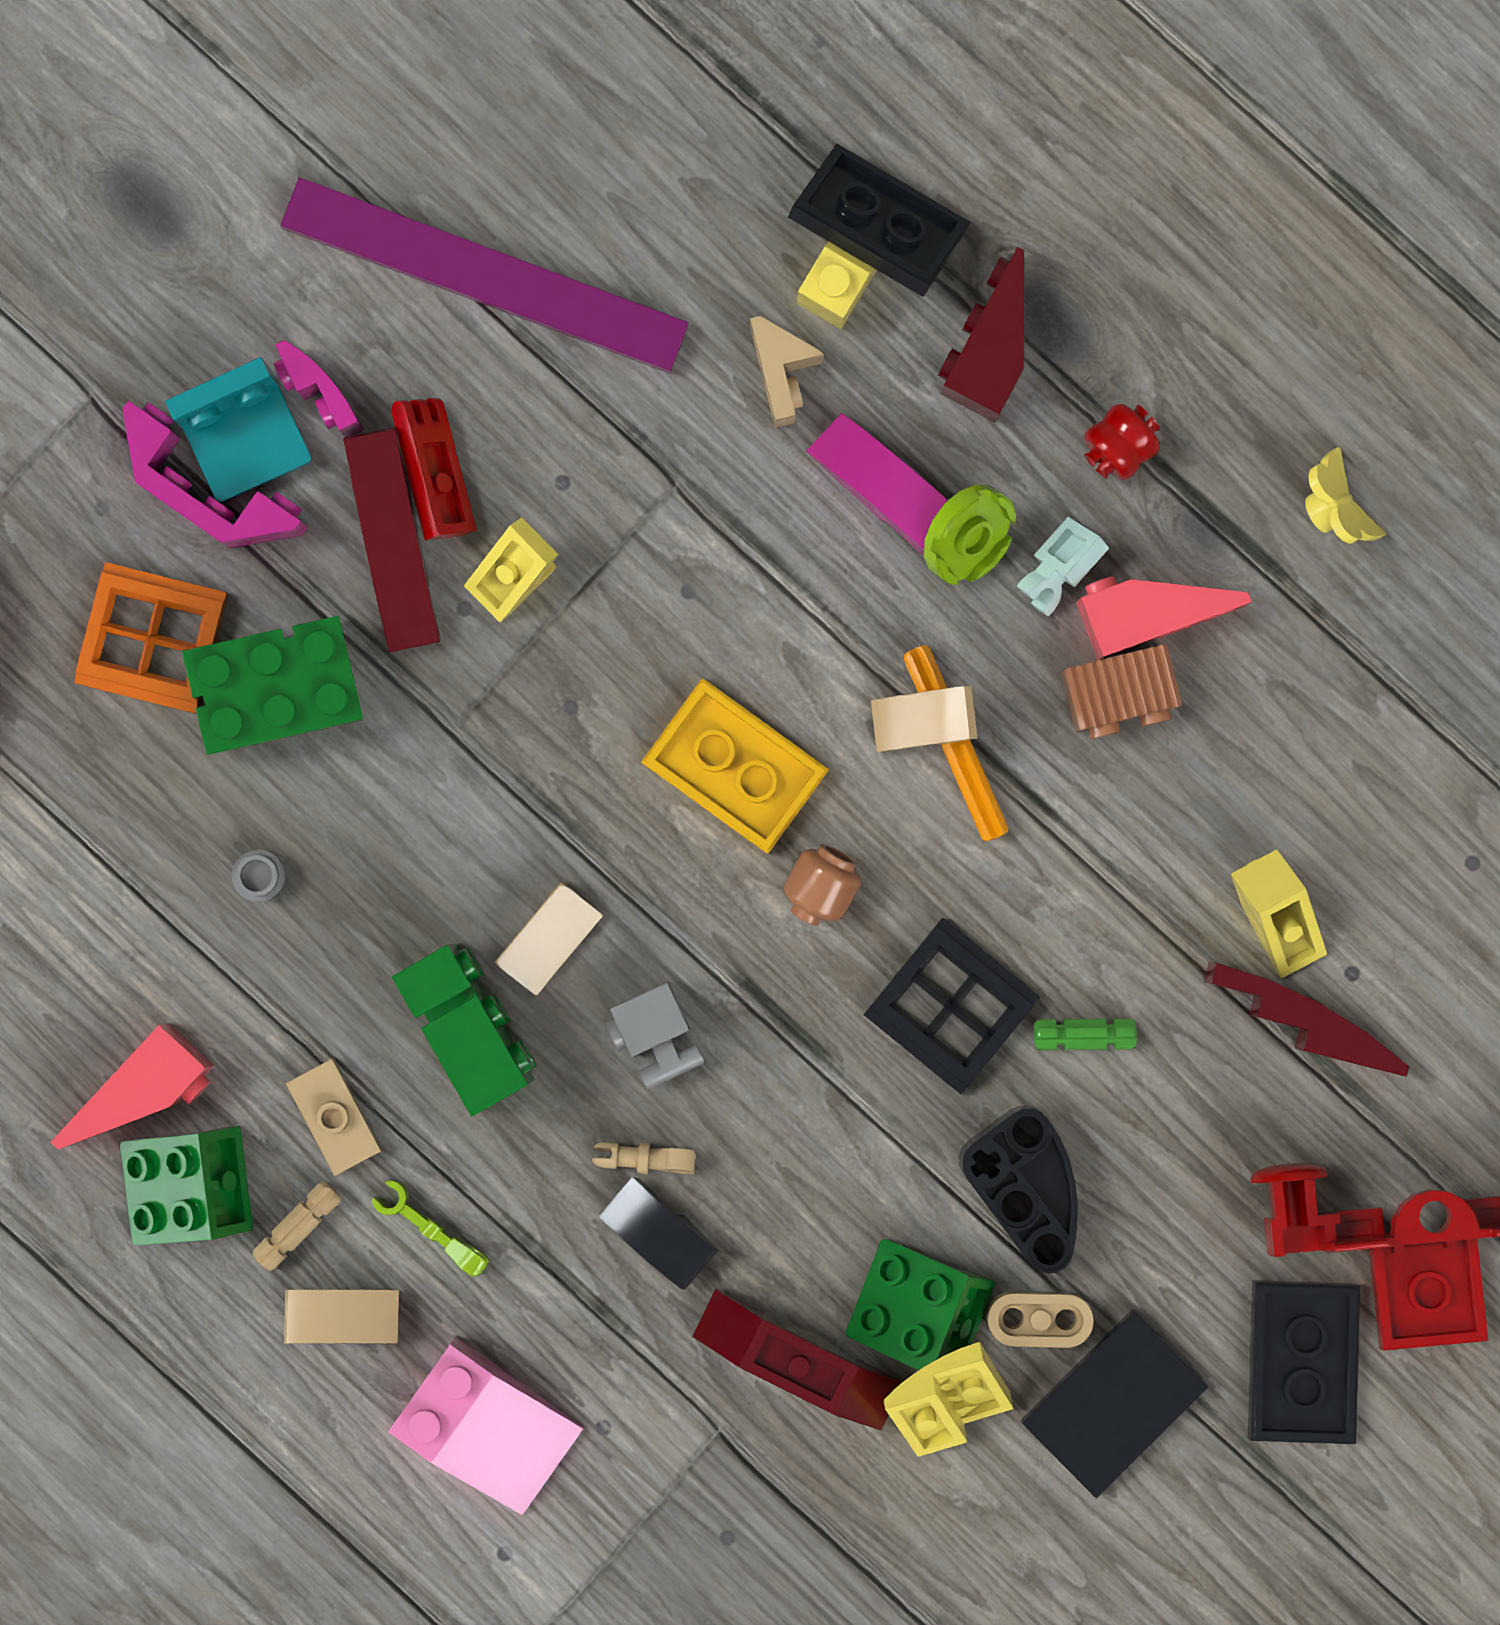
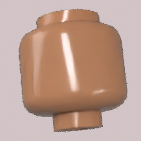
(822, 885)

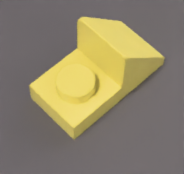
(512, 570)

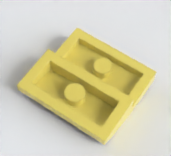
(945, 1396)

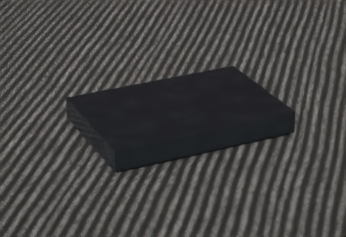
(879, 220)
(1304, 1362)
(1114, 1404)

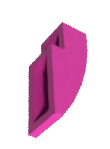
(878, 479)

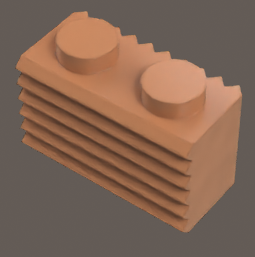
(1121, 690)

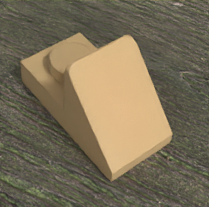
(777, 354)

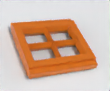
(162, 593)

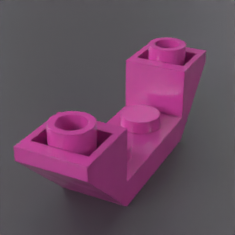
(151, 444)

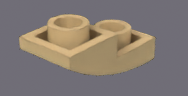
(924, 719)
(341, 1316)

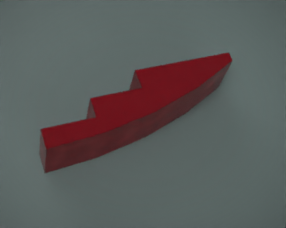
(391, 539)
(1320, 1028)

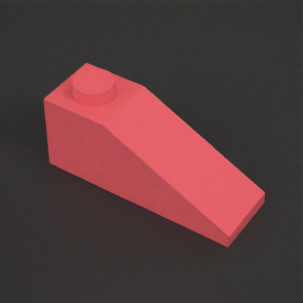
(1143, 611)
(149, 1081)

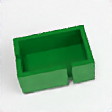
(272, 686)
(466, 1027)

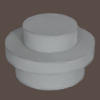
(258, 875)

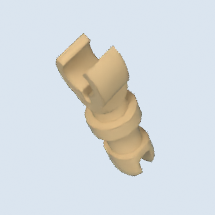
(645, 1158)

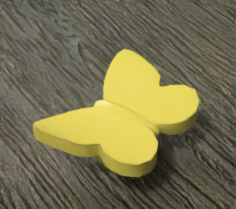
(1332, 504)

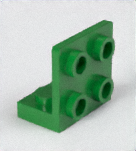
(186, 1187)
(917, 1306)

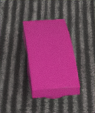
(302, 373)

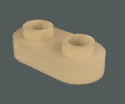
(1038, 1319)

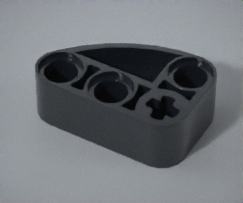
(1034, 1168)

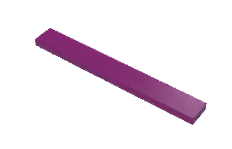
(484, 275)

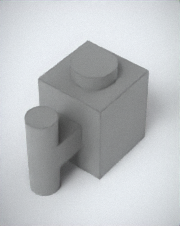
(651, 1023)

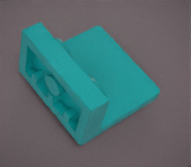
(240, 430)

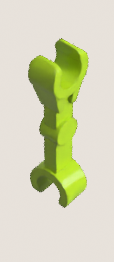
(463, 1254)

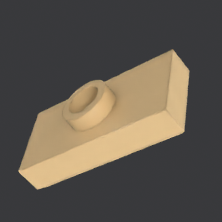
(334, 1116)

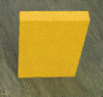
(735, 766)

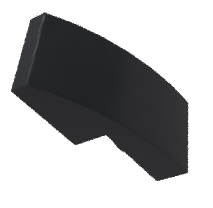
(658, 1233)

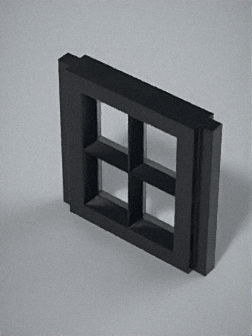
(981, 970)

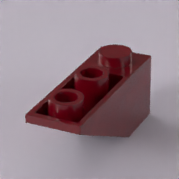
(994, 353)

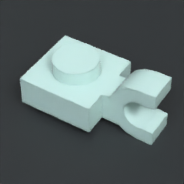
(1062, 558)

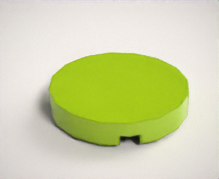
(969, 534)

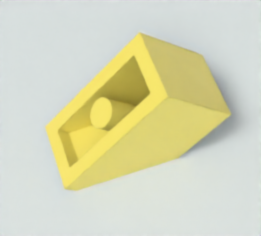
(834, 285)
(1279, 913)

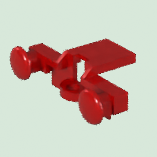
(1421, 1279)

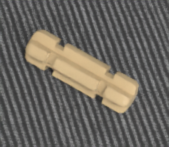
(296, 1226)

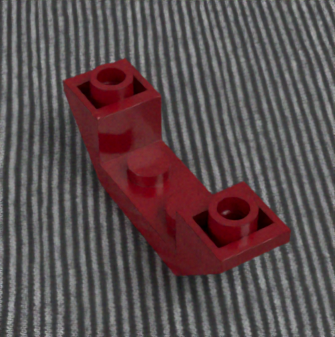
(794, 1362)

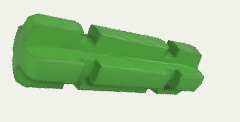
(1084, 1034)

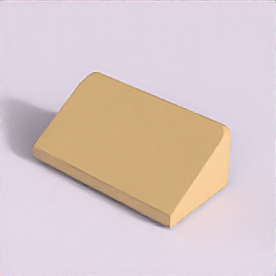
(548, 938)

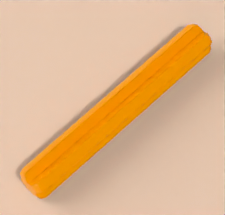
(960, 754)

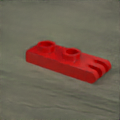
(433, 468)

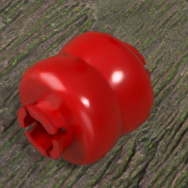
(1122, 441)

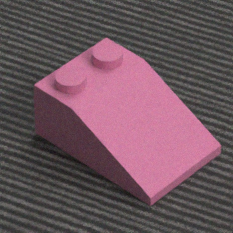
(485, 1427)

